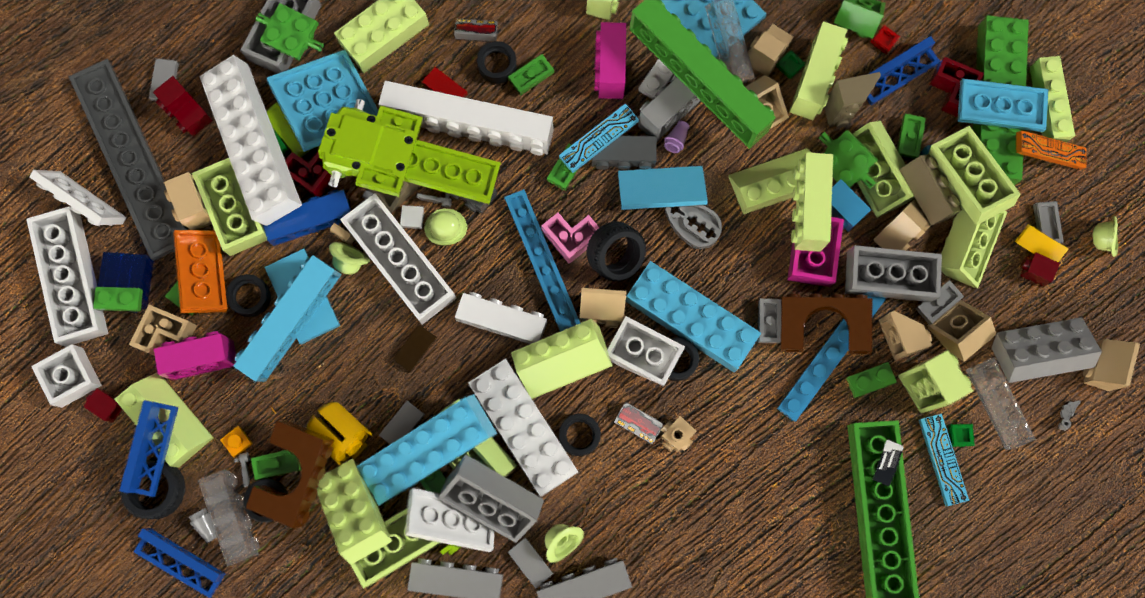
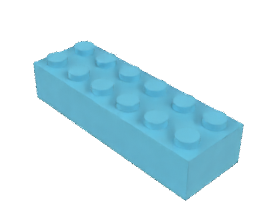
(692, 316)
(287, 319)
(426, 449)

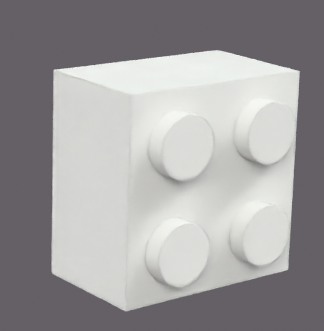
(66, 376)

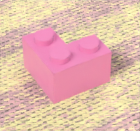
(567, 240)

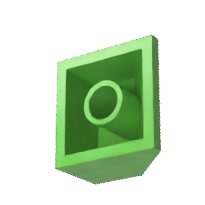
(860, 16)

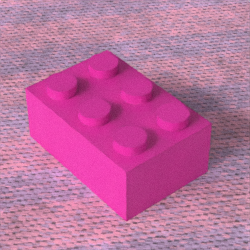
(610, 60)
(815, 266)
(195, 356)

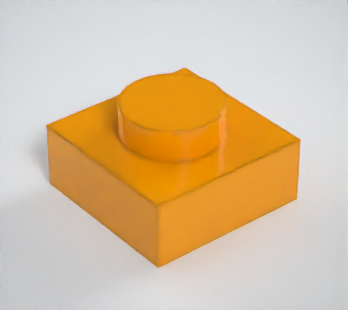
(236, 441)

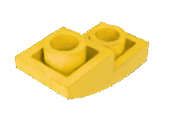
(1039, 242)

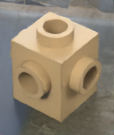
(681, 427)

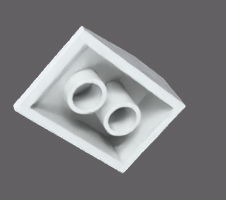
(644, 351)

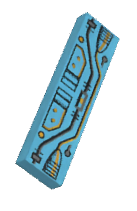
(598, 138)
(943, 460)

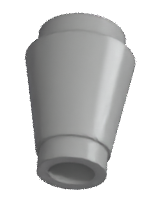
(203, 525)

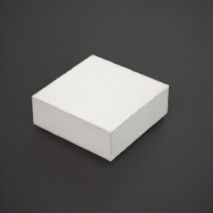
(412, 217)

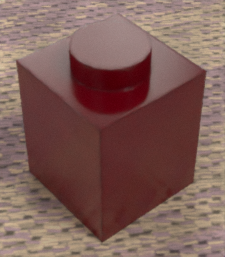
(1039, 269)
(103, 405)

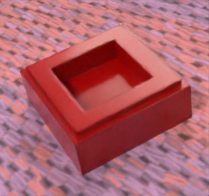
(885, 39)

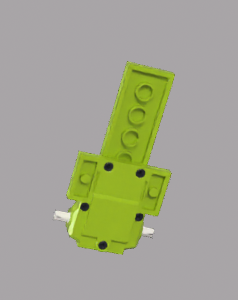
(386, 153)

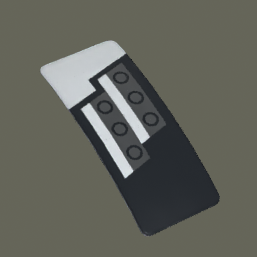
(888, 463)

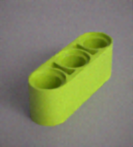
(283, 129)

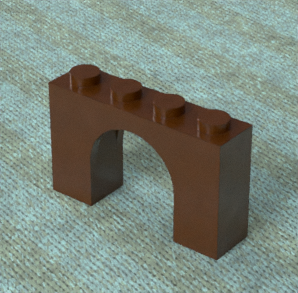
(855, 311)
(312, 452)

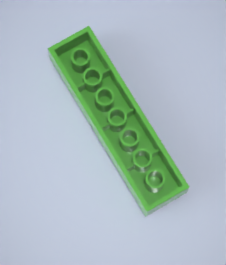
(1002, 59)
(701, 71)
(882, 514)

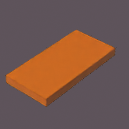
(199, 271)

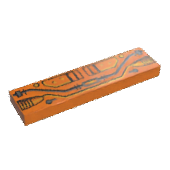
(1050, 150)

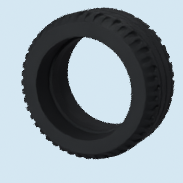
(628, 263)
(171, 503)

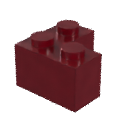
(948, 77)
(179, 103)
(309, 175)

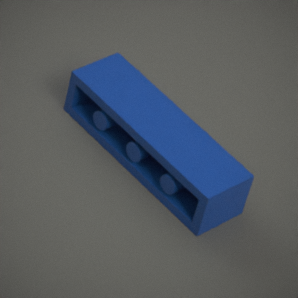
(309, 218)

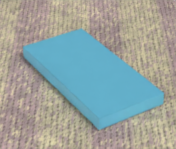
(1003, 105)
(662, 187)
(280, 274)

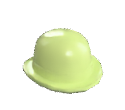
(445, 227)
(1106, 237)
(347, 258)
(562, 541)

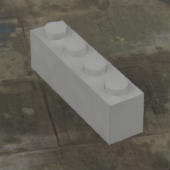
(454, 581)
(592, 584)

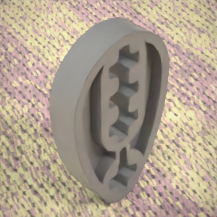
(689, 233)

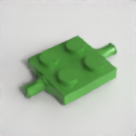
(289, 31)
(850, 159)

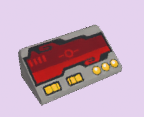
(476, 30)
(638, 423)

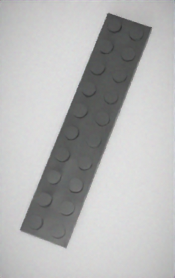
(128, 156)

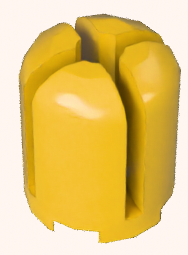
(347, 425)

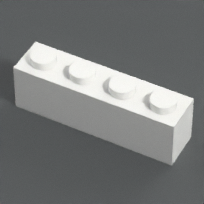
(500, 319)

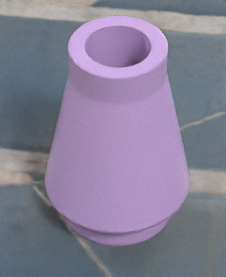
(676, 138)

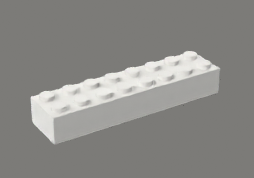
(472, 118)
(250, 141)

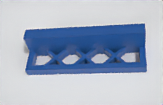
(899, 62)
(140, 448)
(180, 554)

